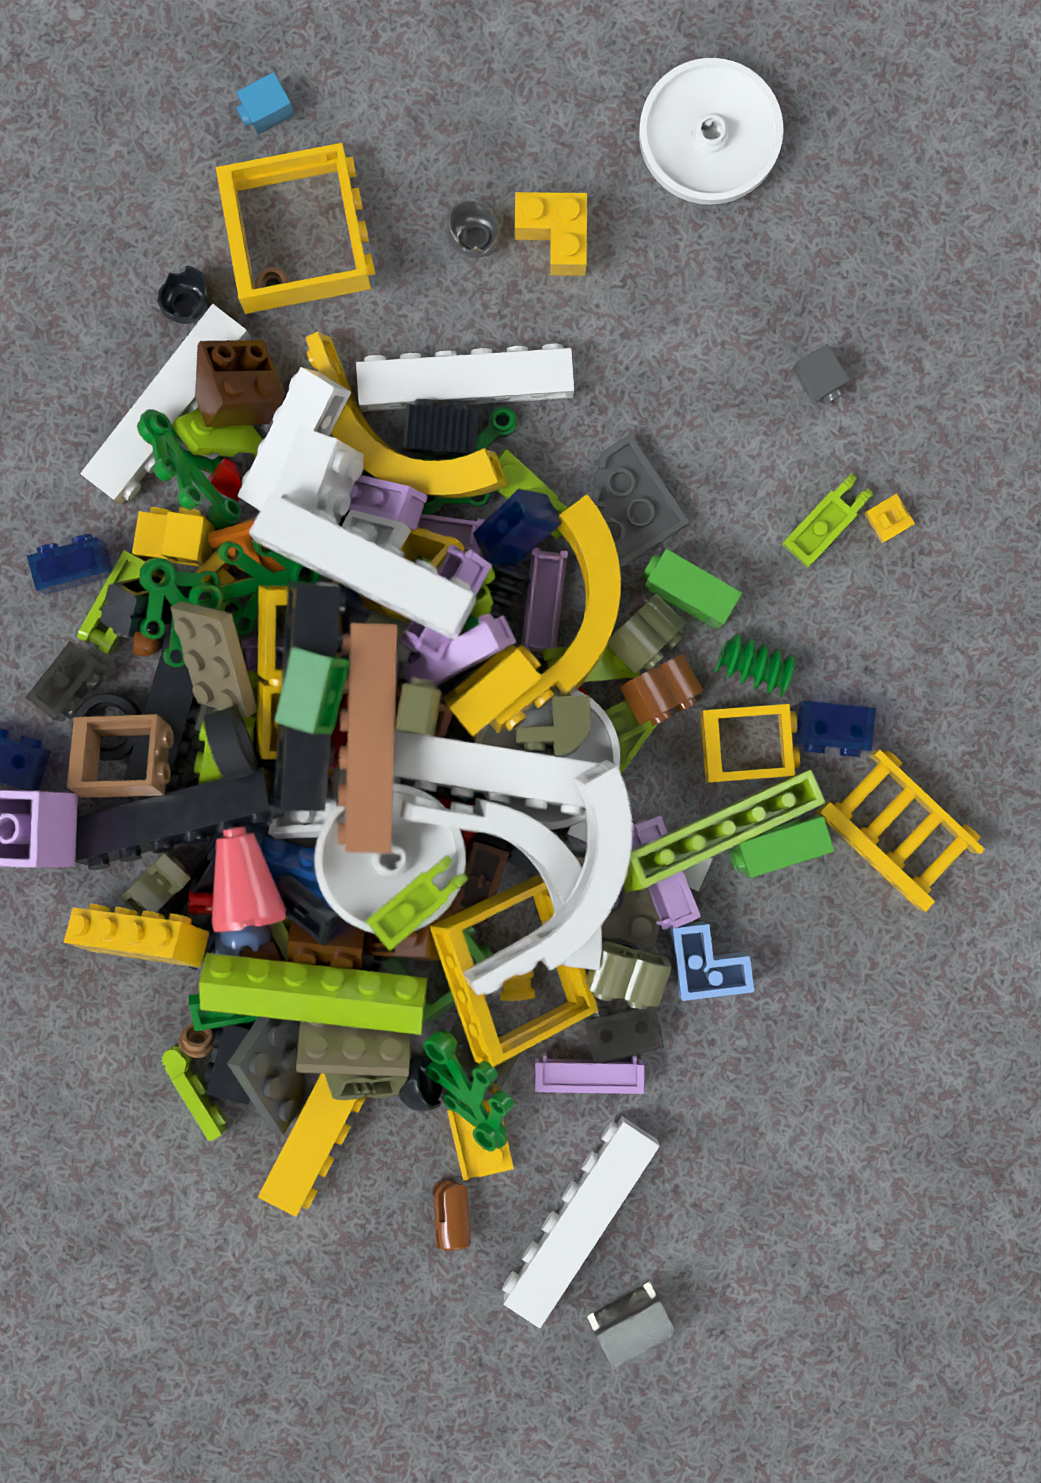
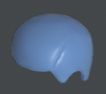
(231, 941)

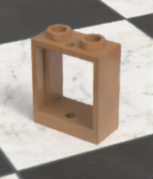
(86, 752)

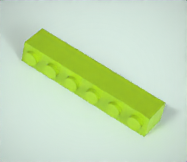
(721, 830)
(312, 993)

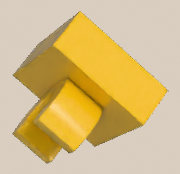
(889, 518)
(216, 565)

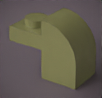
(568, 731)
(156, 884)

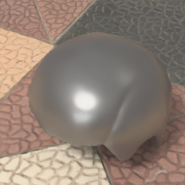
(472, 229)

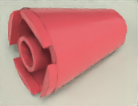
(243, 884)

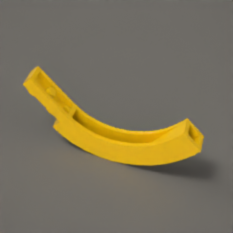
(452, 478)
(599, 563)

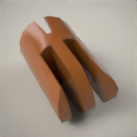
(451, 1215)

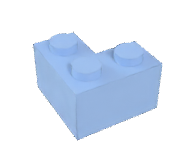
(700, 972)

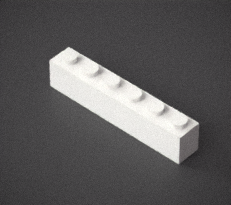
(466, 378)
(125, 455)
(363, 566)
(488, 770)
(580, 1221)

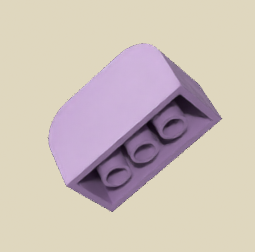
(38, 829)

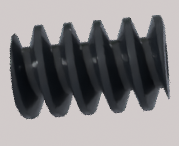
(503, 588)

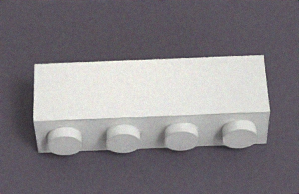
(310, 403)

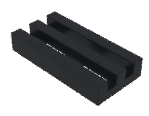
(307, 910)

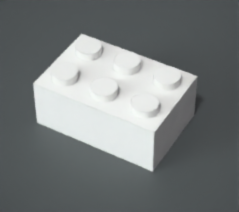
(320, 473)

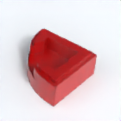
(226, 479)

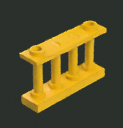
(891, 864)

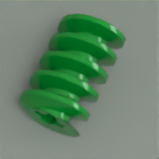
(756, 664)

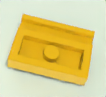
(472, 1158)

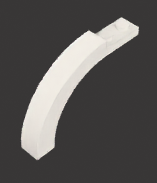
(540, 845)
(593, 894)

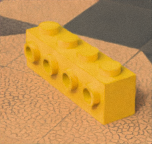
(137, 936)
(308, 1149)

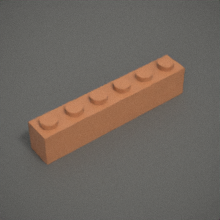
(369, 739)

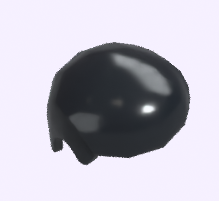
(185, 296)
(419, 1090)

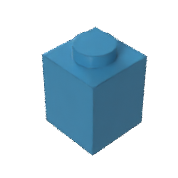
(264, 104)

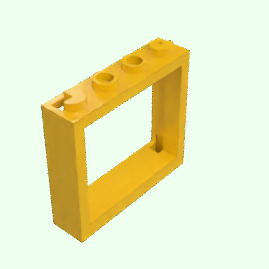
(283, 169)
(473, 1007)

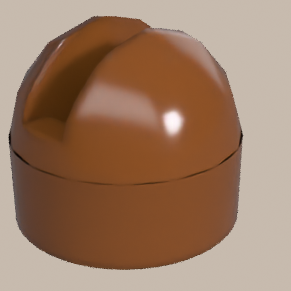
(143, 646)

